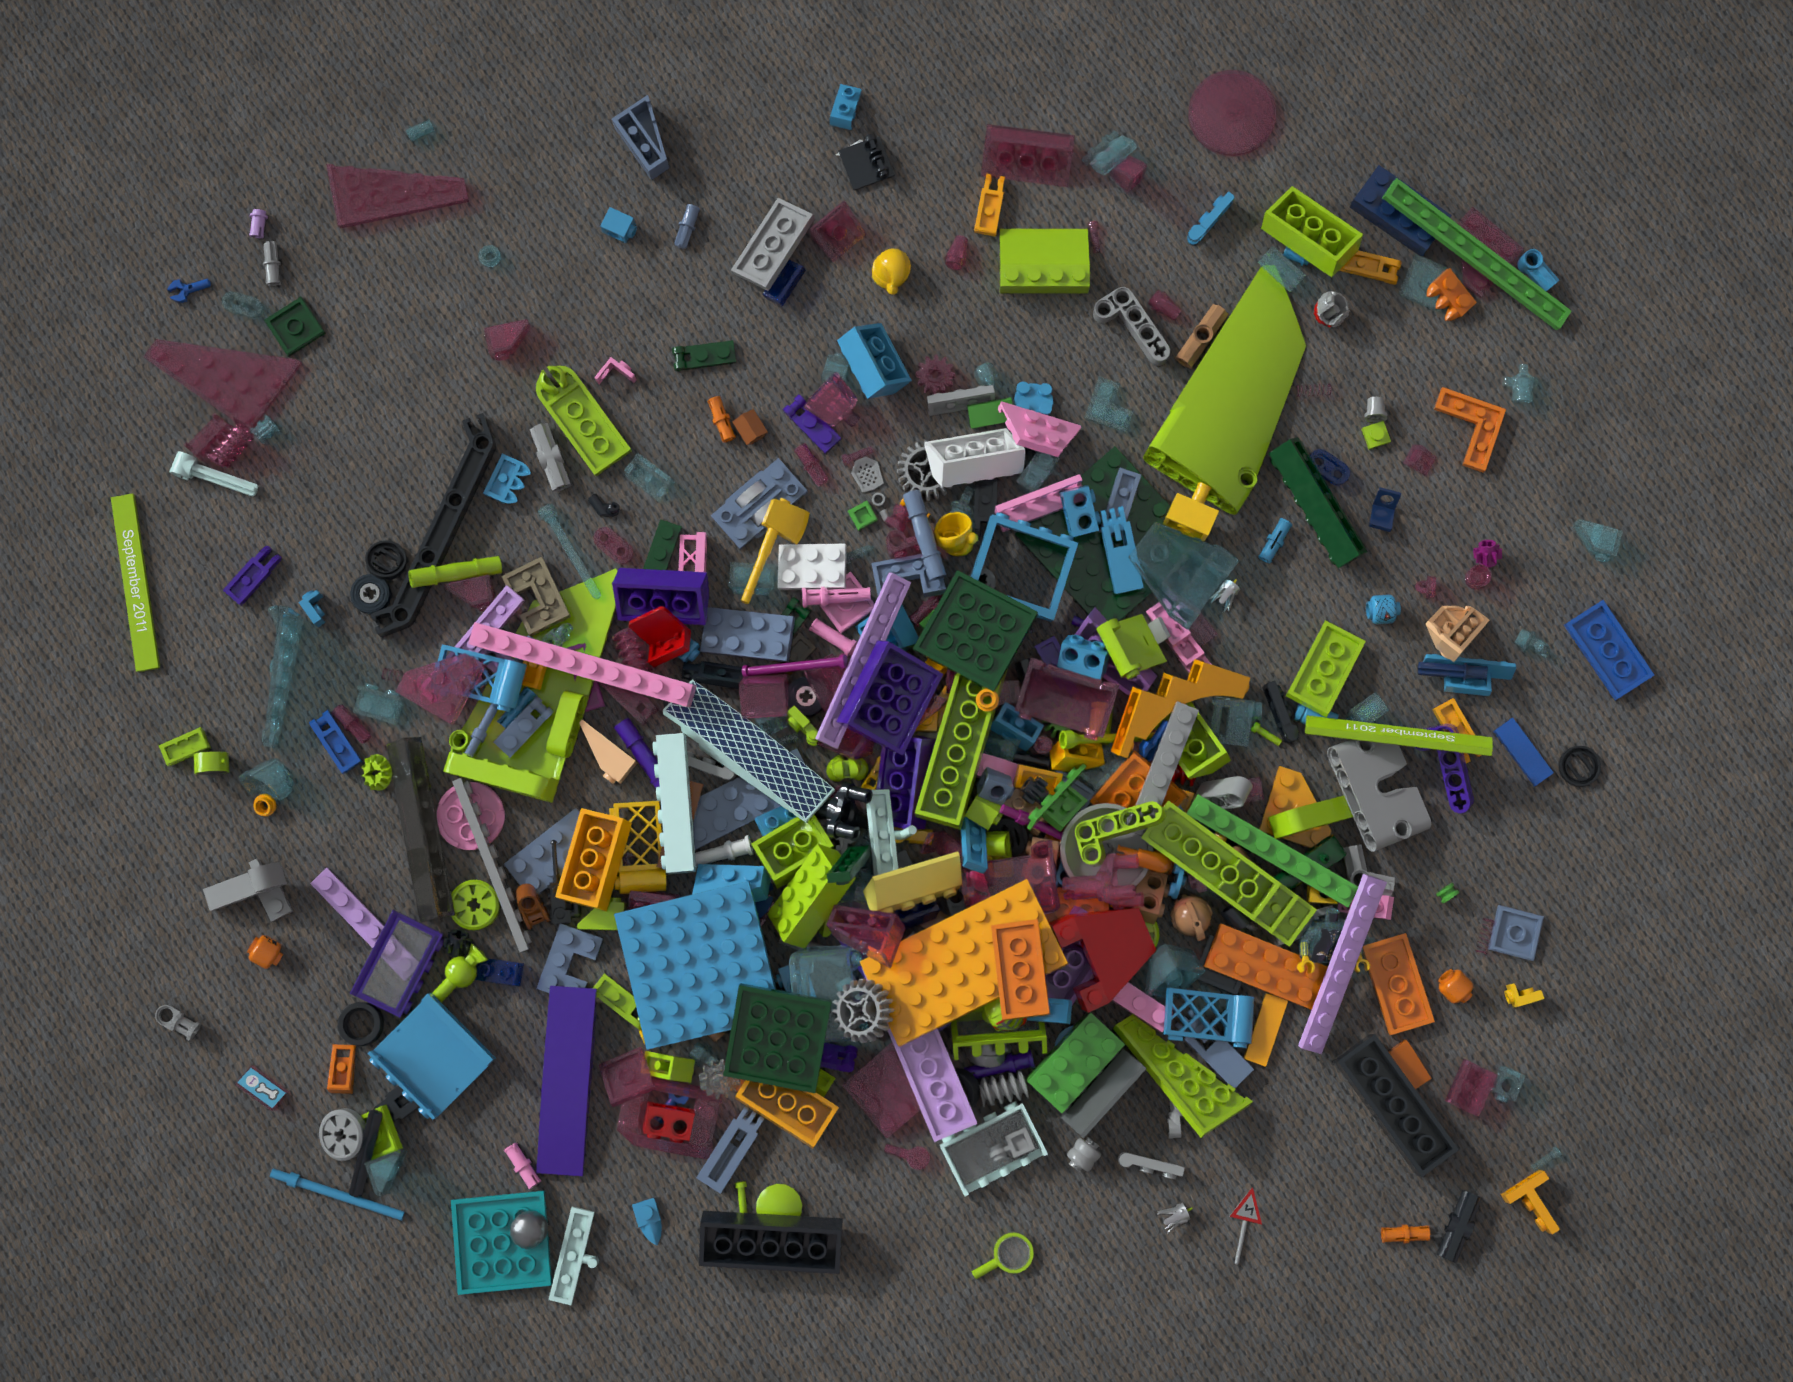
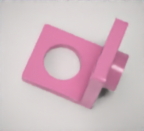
(621, 367)

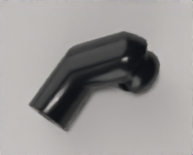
(604, 509)

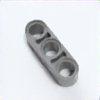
(1226, 792)

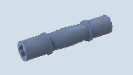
(924, 535)

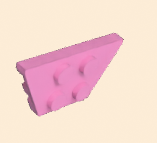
(1038, 430)

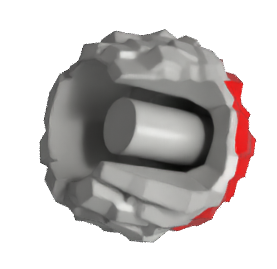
(1331, 309)

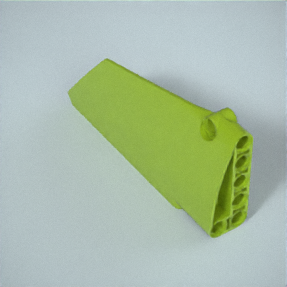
(1233, 399)
(540, 761)

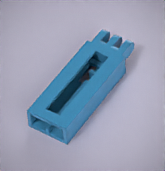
(1122, 571)

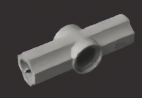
(550, 457)

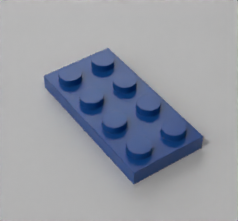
(1609, 650)

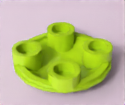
(779, 1200)

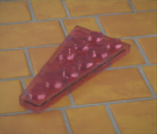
(383, 194)

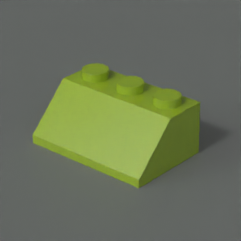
(1202, 751)

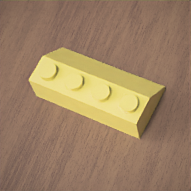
(915, 884)

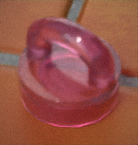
(1430, 586)

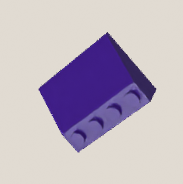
(890, 697)

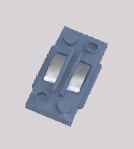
(742, 518)

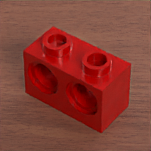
(670, 1115)

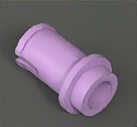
(258, 223)

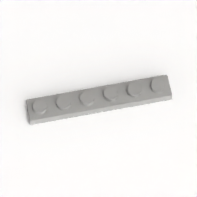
(1166, 758)

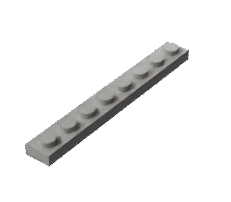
(489, 855)

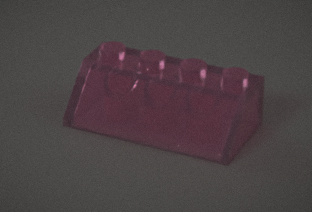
(1027, 155)

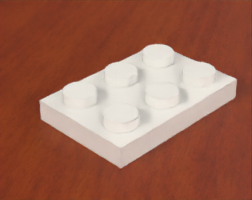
(812, 566)

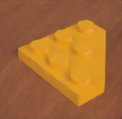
(1287, 793)

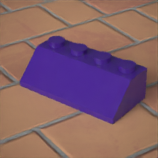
(646, 589)
(905, 778)

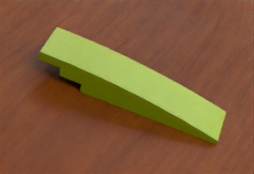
(1230, 874)

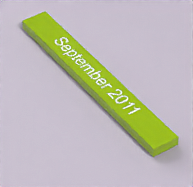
(135, 583)
(1399, 735)

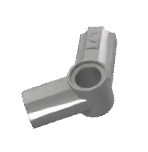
(1355, 864)

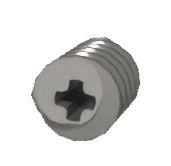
(1003, 1088)

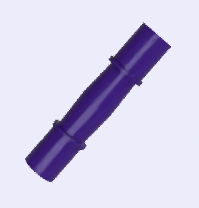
(640, 750)

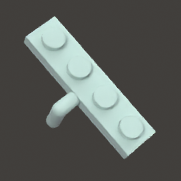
(882, 832)
(572, 1256)

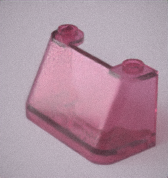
(1066, 699)
(1006, 872)

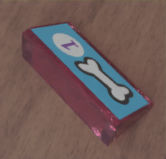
(262, 1088)

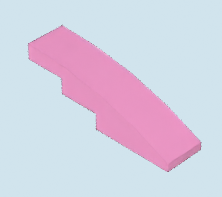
(1181, 640)

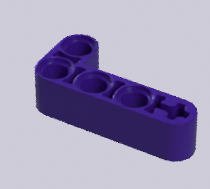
(1448, 769)

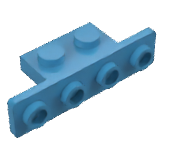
(1496, 669)

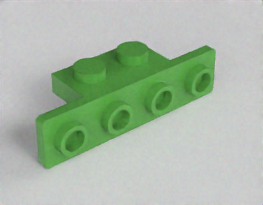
(1062, 805)

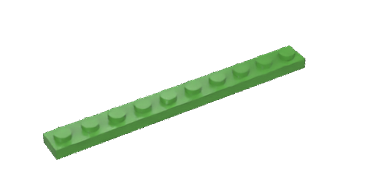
(1476, 254)

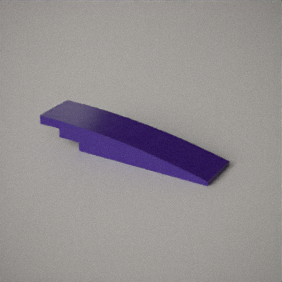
(566, 1080)

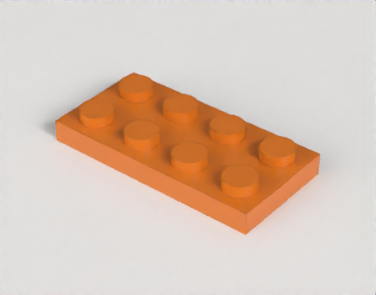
(1020, 969)
(1397, 984)

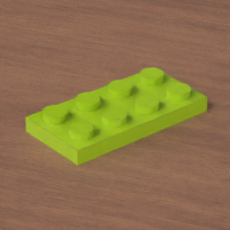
(1325, 668)

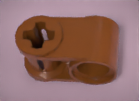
(532, 909)

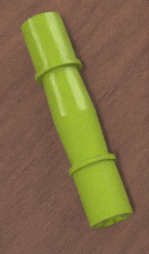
(454, 571)

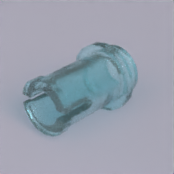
(420, 130)

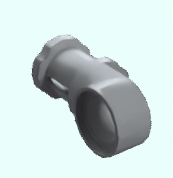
(178, 1022)
(1174, 1122)

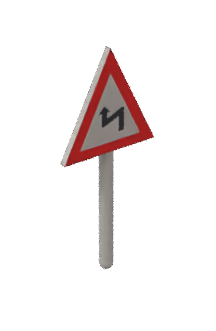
(1247, 1211)

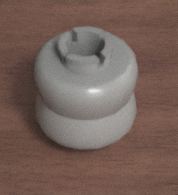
(1083, 1154)

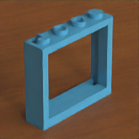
(1042, 533)

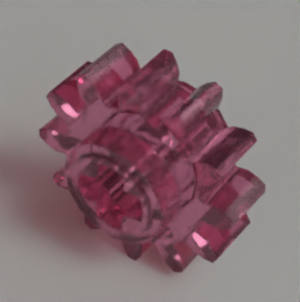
(943, 374)

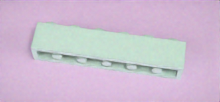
(675, 803)

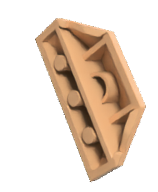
(1454, 630)

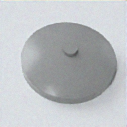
(1070, 851)

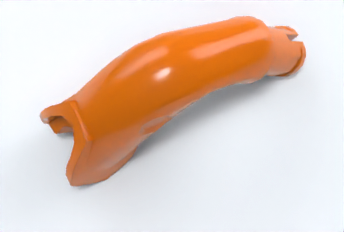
(1150, 859)

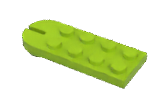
(581, 419)

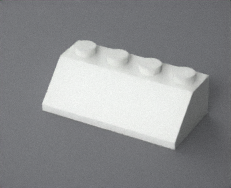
(974, 457)

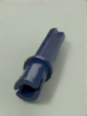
(1453, 670)

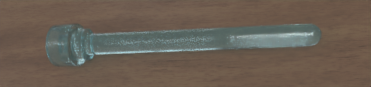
(549, 515)

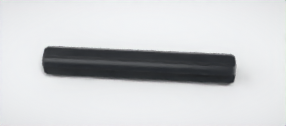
(365, 1153)

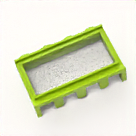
(974, 1032)

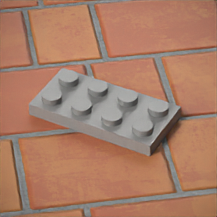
(773, 244)

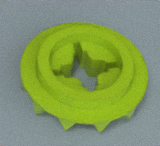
(382, 779)

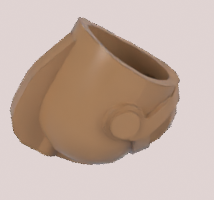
(1191, 916)

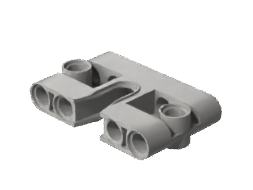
(1373, 811)

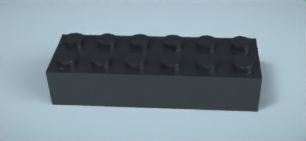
(1396, 1105)
(770, 1242)

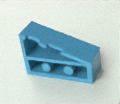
(718, 876)

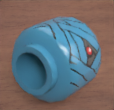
(1382, 609)

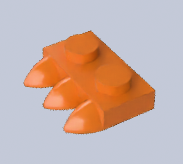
(1451, 294)

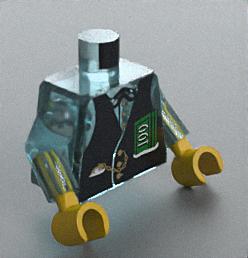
(1320, 942)

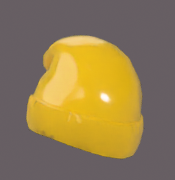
(891, 269)
(955, 534)

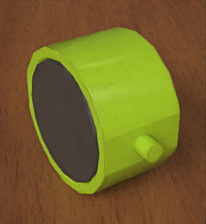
(211, 763)

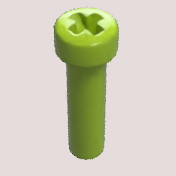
(1266, 734)
(741, 1196)

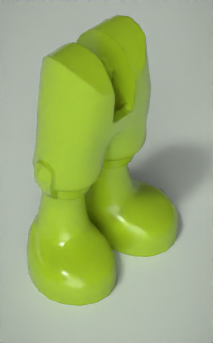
(840, 768)

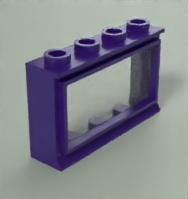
(397, 964)

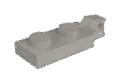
(273, 900)

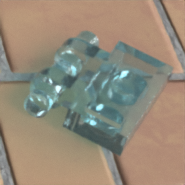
(1109, 152)

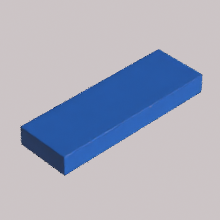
(1523, 752)

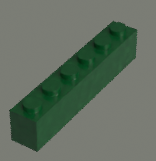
(1317, 502)

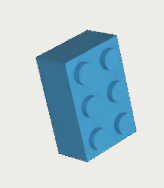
(874, 360)

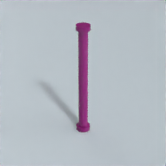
(841, 661)

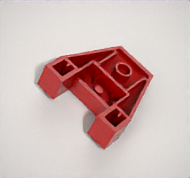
(1114, 946)

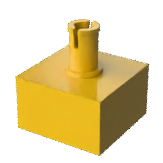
(1191, 514)

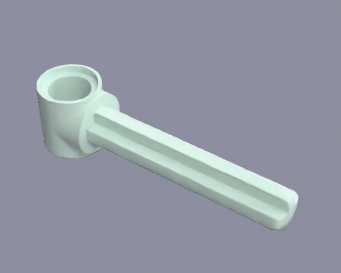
(188, 466)

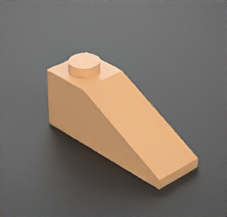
(609, 757)

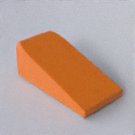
(1409, 1063)
(341, 1070)

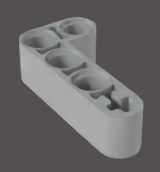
(1135, 328)
(245, 886)

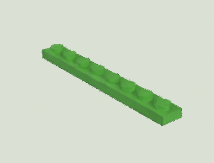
(1272, 850)

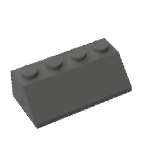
(1103, 1092)

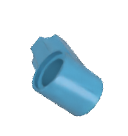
(1540, 272)

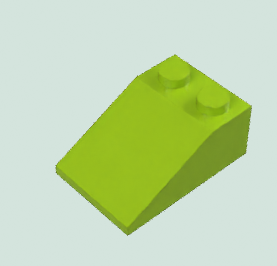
(788, 847)

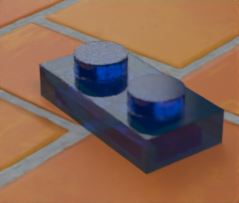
(785, 283)

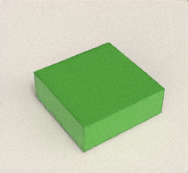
(862, 515)

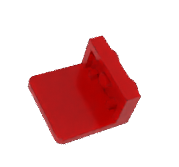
(663, 634)

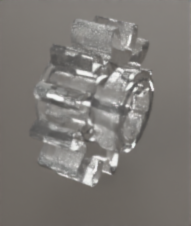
(714, 1081)

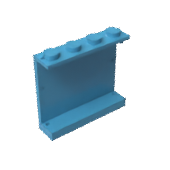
(431, 1057)

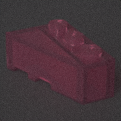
(868, 931)

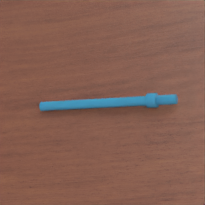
(294, 1180)

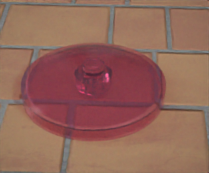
(1232, 113)

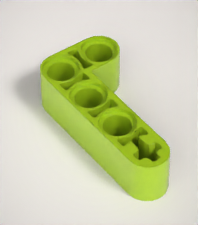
(1309, 817)
(1120, 828)

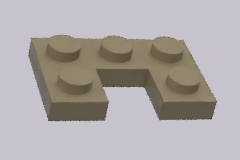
(552, 607)

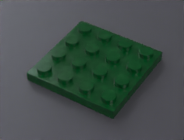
(975, 631)
(777, 1038)

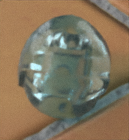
(986, 374)

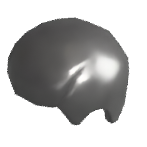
(529, 1229)

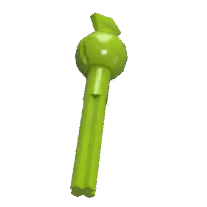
(460, 972)

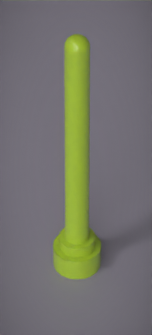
(1069, 739)

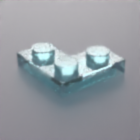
(1103, 411)

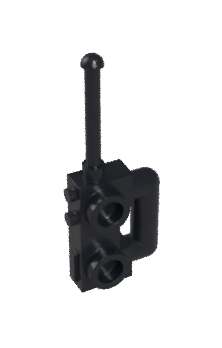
(558, 912)

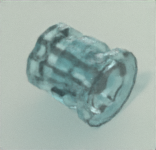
(264, 429)

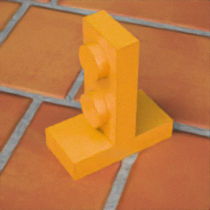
(1532, 1200)

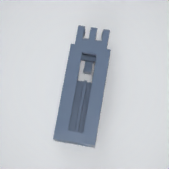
(1219, 1056)
(727, 1156)

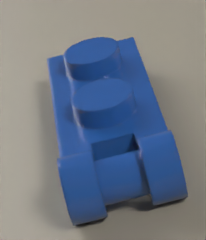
(336, 742)

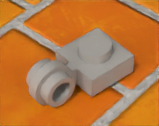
(1017, 1142)

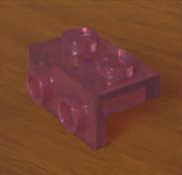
(1471, 1088)

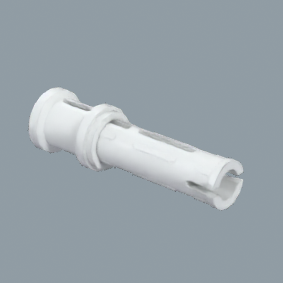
(728, 850)

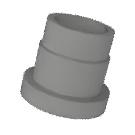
(1375, 410)

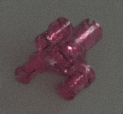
(1105, 884)

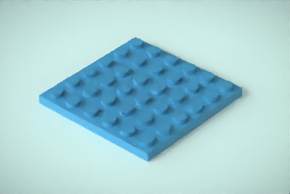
(690, 961)

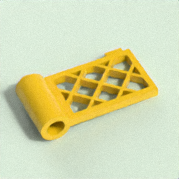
(640, 877)

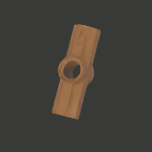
(1194, 346)

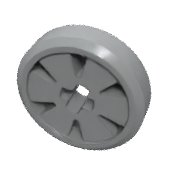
(331, 1136)

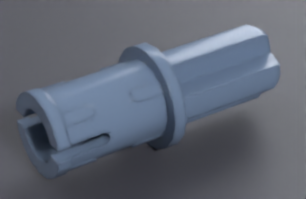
(686, 226)

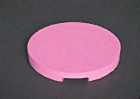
(453, 821)

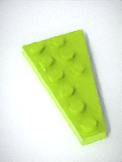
(1185, 1081)

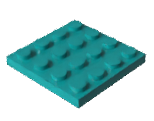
(486, 1252)

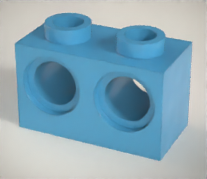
(1073, 513)
(1083, 662)

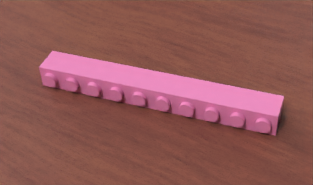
(582, 664)

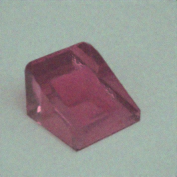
(1419, 459)

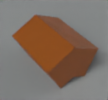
(750, 427)

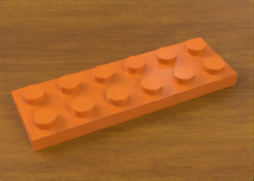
(1264, 966)

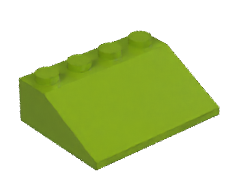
(1044, 261)

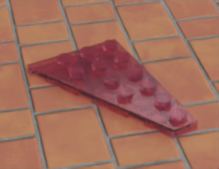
(230, 380)

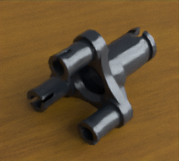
(842, 813)

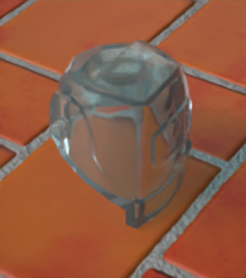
(268, 778)

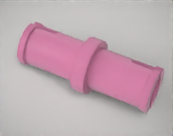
(522, 1165)

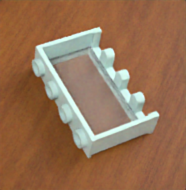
(970, 1150)

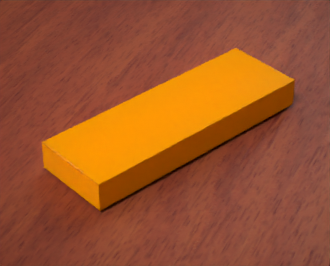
(1265, 1029)

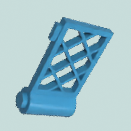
(507, 680)
(1237, 1020)

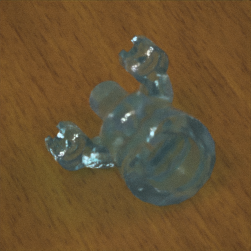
(1522, 385)

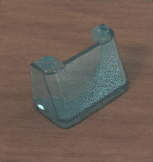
(821, 974)

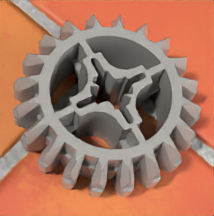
(917, 469)
(848, 1003)

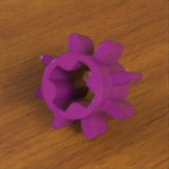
(1487, 553)

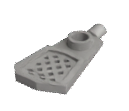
(878, 482)

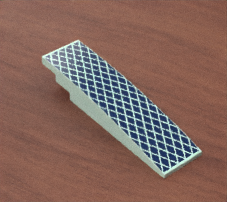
(750, 753)

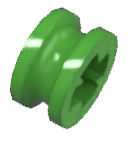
(1447, 893)

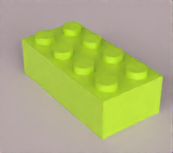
(1312, 231)
(807, 898)

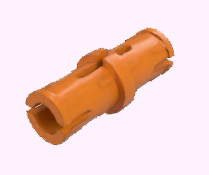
(721, 419)
(1405, 1234)

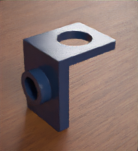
(1383, 512)

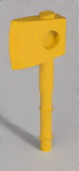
(781, 520)

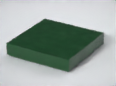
(294, 326)

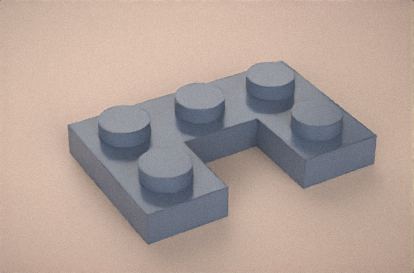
(909, 569)
(566, 943)

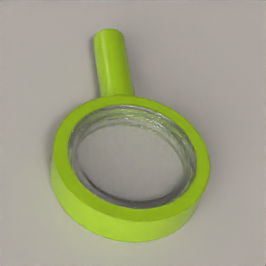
(1011, 1253)

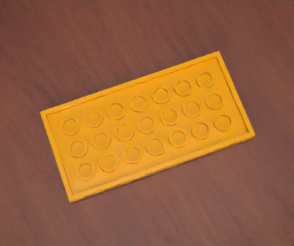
(953, 964)

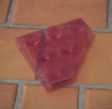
(1493, 238)
(442, 685)

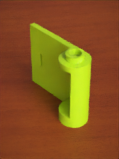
(1131, 645)

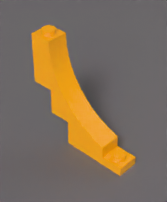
(1147, 709)

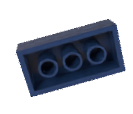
(1386, 217)

